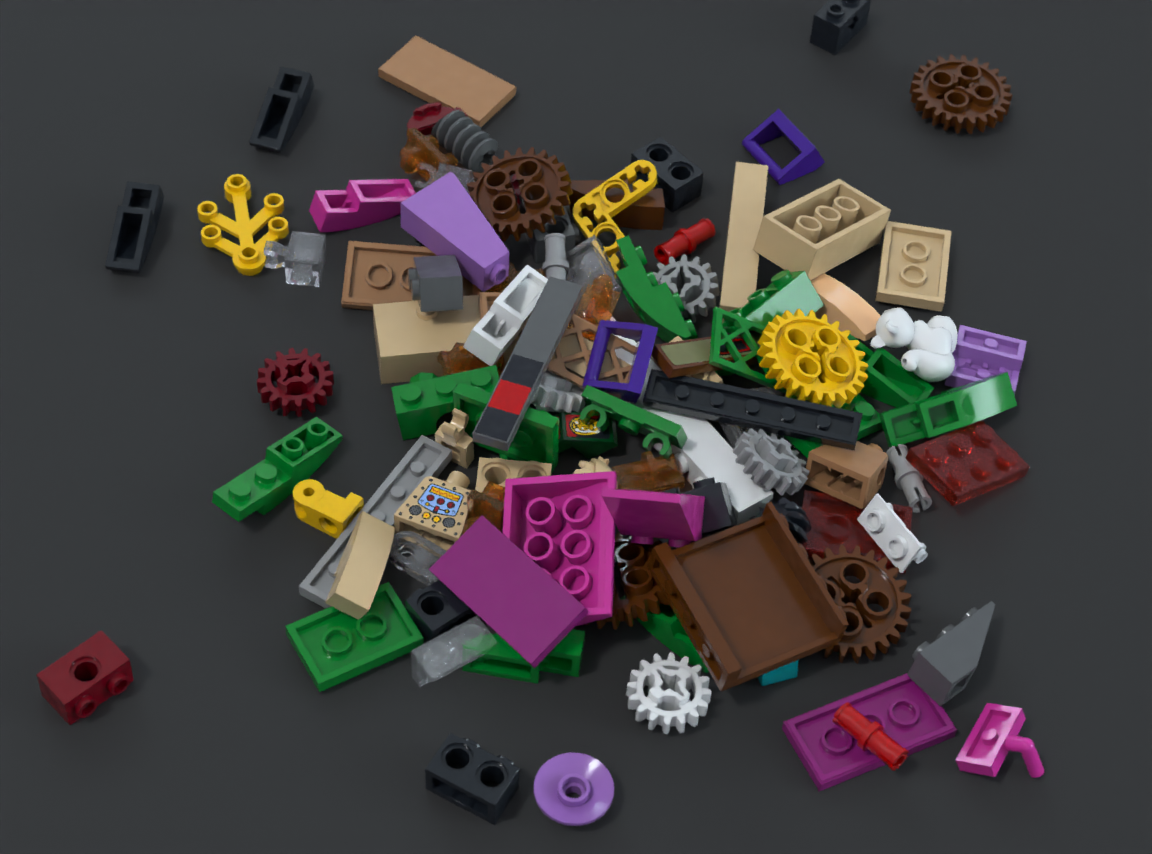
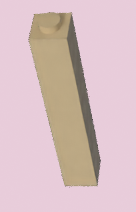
(745, 218)

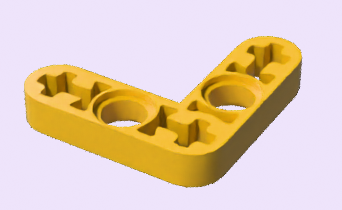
(606, 210)

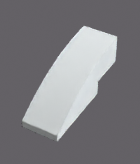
(506, 316)

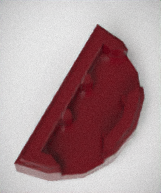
(427, 116)

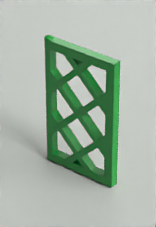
(719, 337)

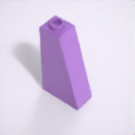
(452, 224)

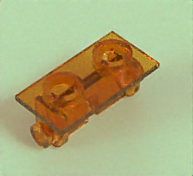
(597, 303)

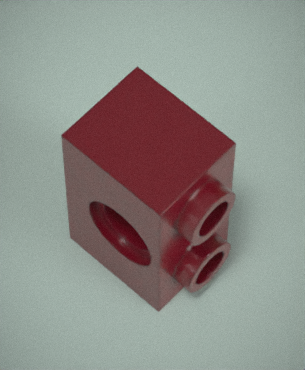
(94, 658)

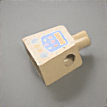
(436, 509)

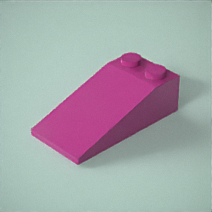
(656, 515)

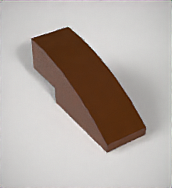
(643, 214)

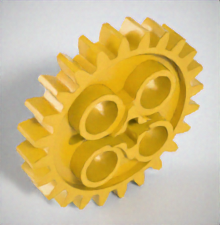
(812, 359)

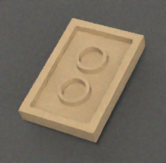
(913, 266)

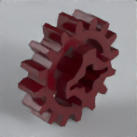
(295, 382)

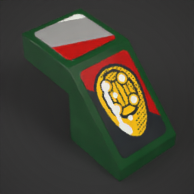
(583, 437)

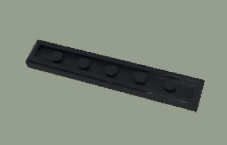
(753, 409)

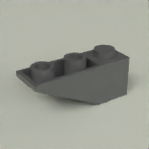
(950, 661)

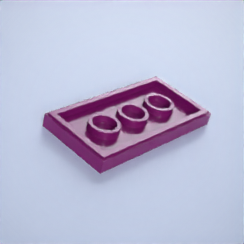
(508, 591)
(897, 704)

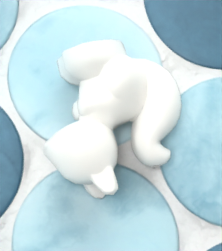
(928, 344)

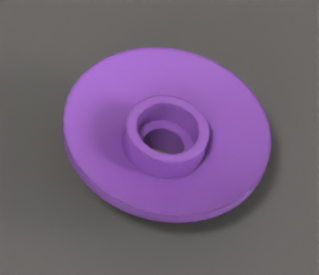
(574, 774)

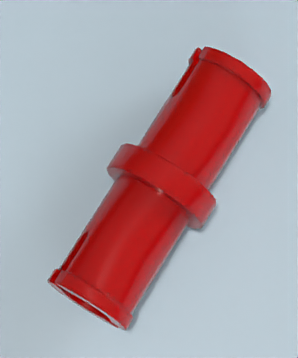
(685, 241)
(870, 736)

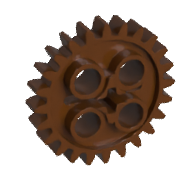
(960, 94)
(542, 185)
(639, 585)
(876, 587)

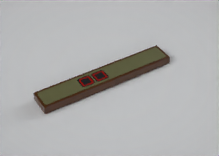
(693, 355)

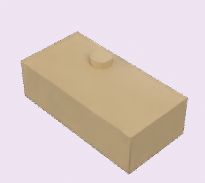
(821, 229)
(412, 339)

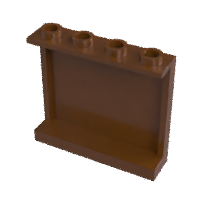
(748, 598)

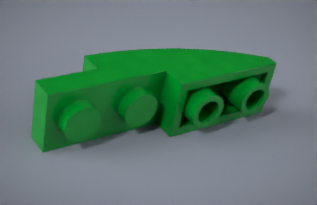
(651, 301)
(948, 410)
(284, 466)

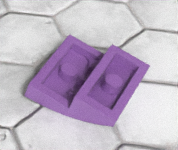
(983, 355)

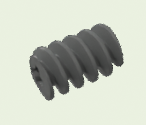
(465, 140)

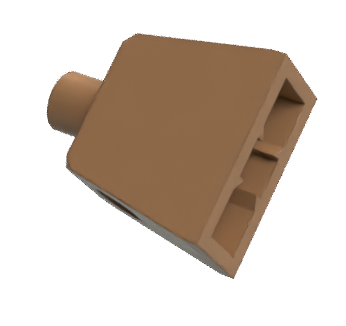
(848, 473)

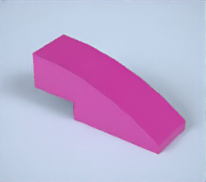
(360, 204)

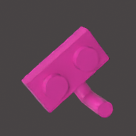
(993, 739)

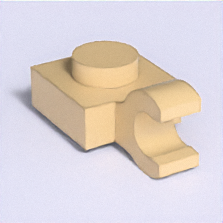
(455, 438)

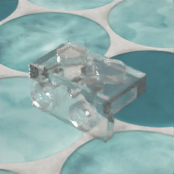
(451, 651)

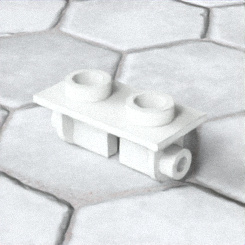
(891, 534)

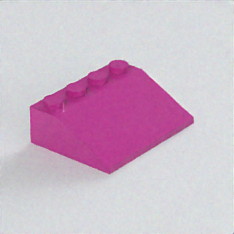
(567, 533)

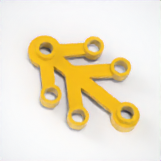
(247, 257)

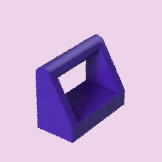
(774, 127)
(640, 332)

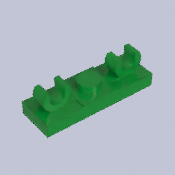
(632, 420)

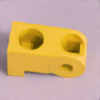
(323, 508)

